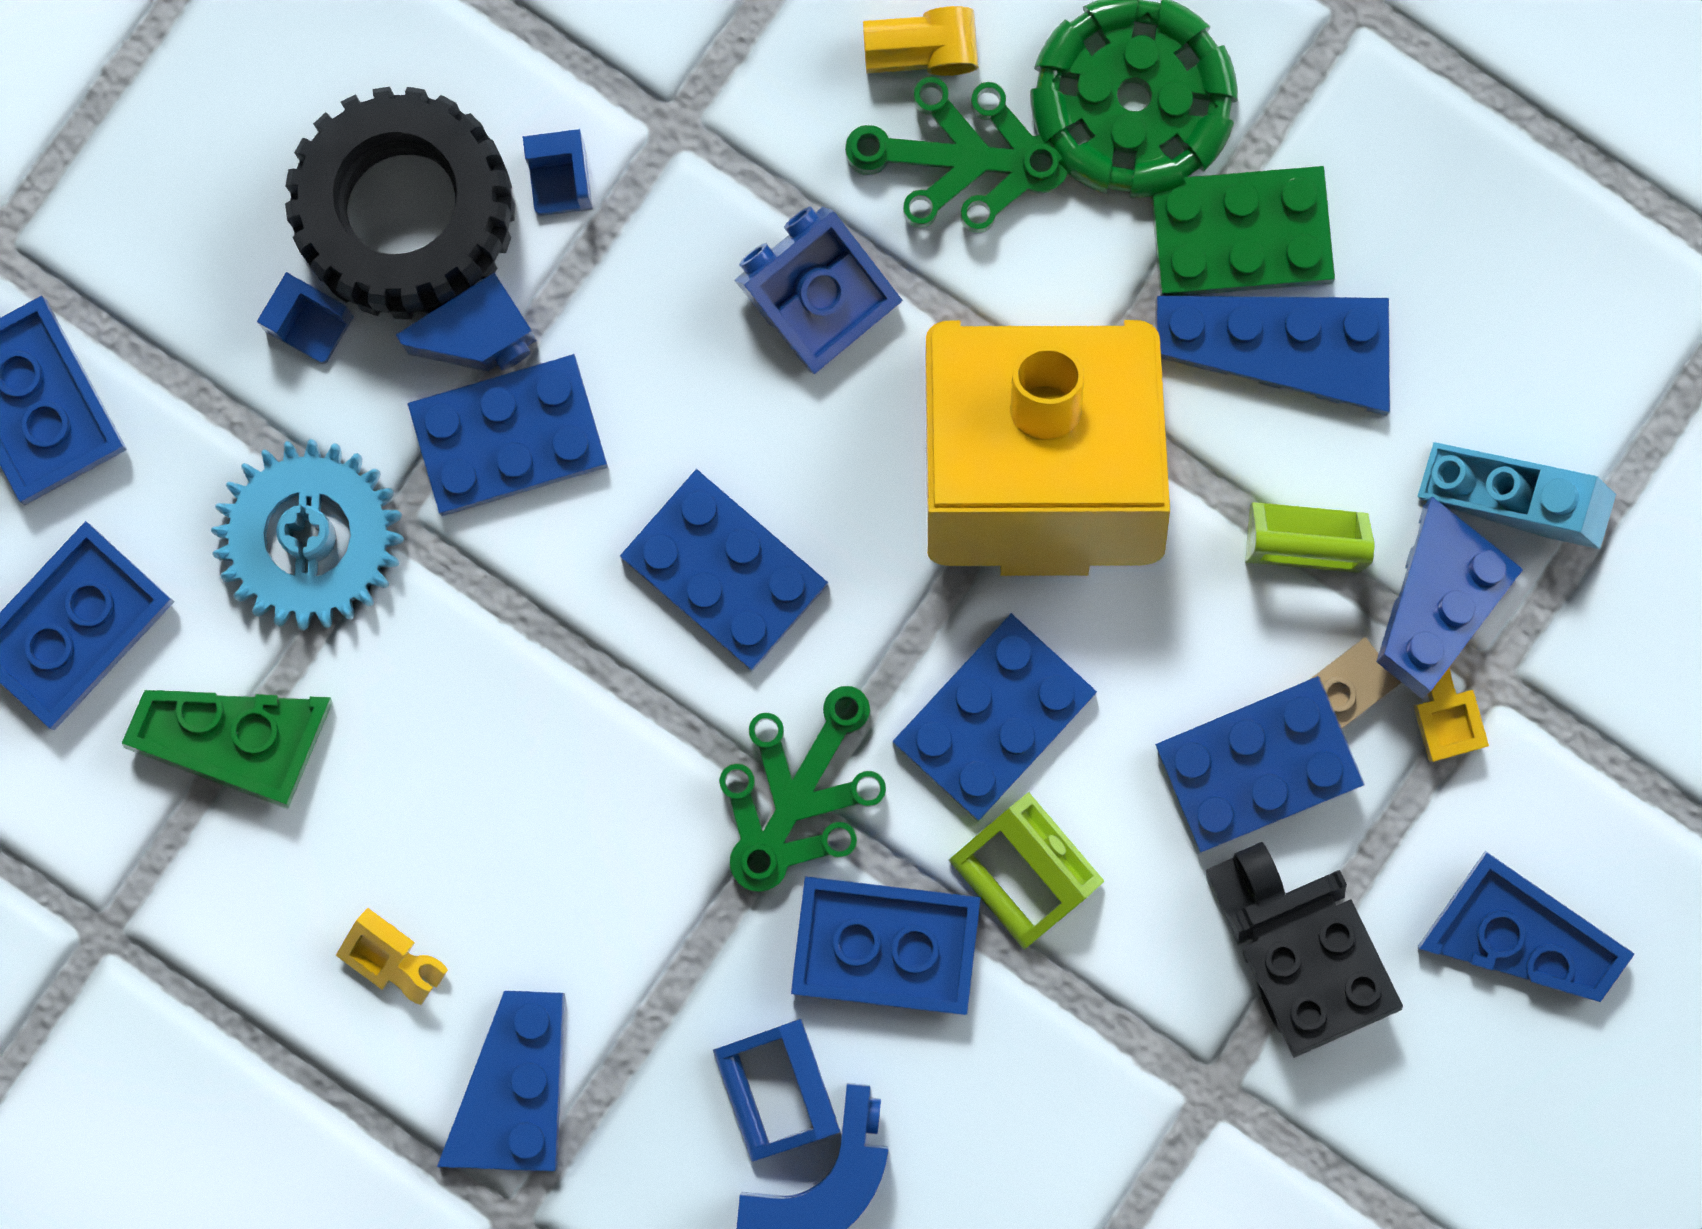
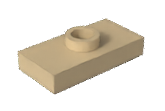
(1356, 681)

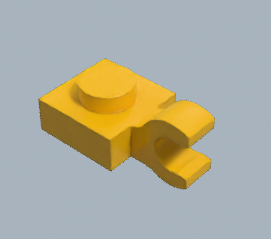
(1450, 721)
(383, 956)

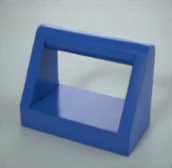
(808, 1079)

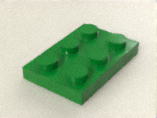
(1243, 232)

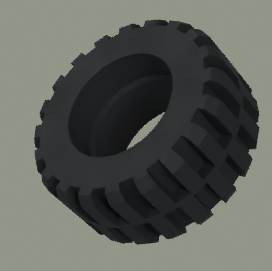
(357, 141)

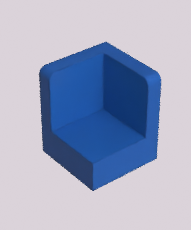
(558, 172)
(305, 318)

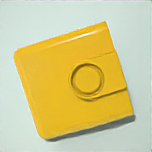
(1045, 447)

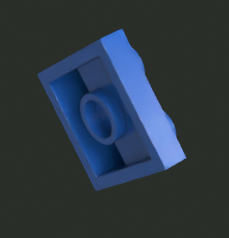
(817, 287)

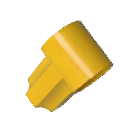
(938, 42)

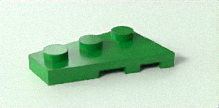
(233, 740)

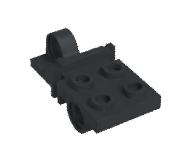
(1306, 953)

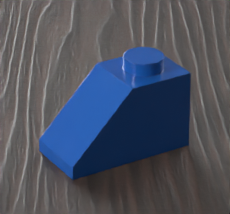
(472, 330)

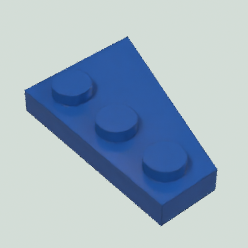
(1523, 931)
(514, 1091)

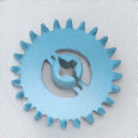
(308, 478)

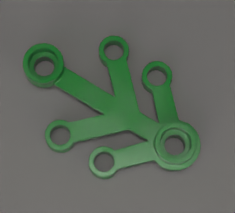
(967, 156)
(795, 797)

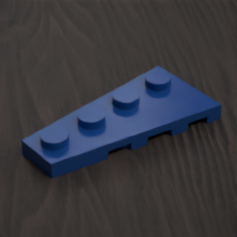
(1296, 343)

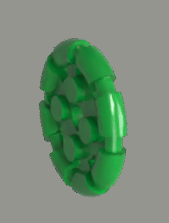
(1140, 62)

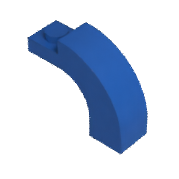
(843, 1192)

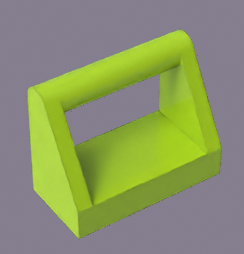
(1309, 538)
(1048, 854)

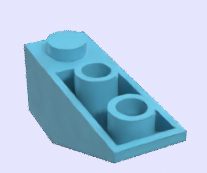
(1520, 494)

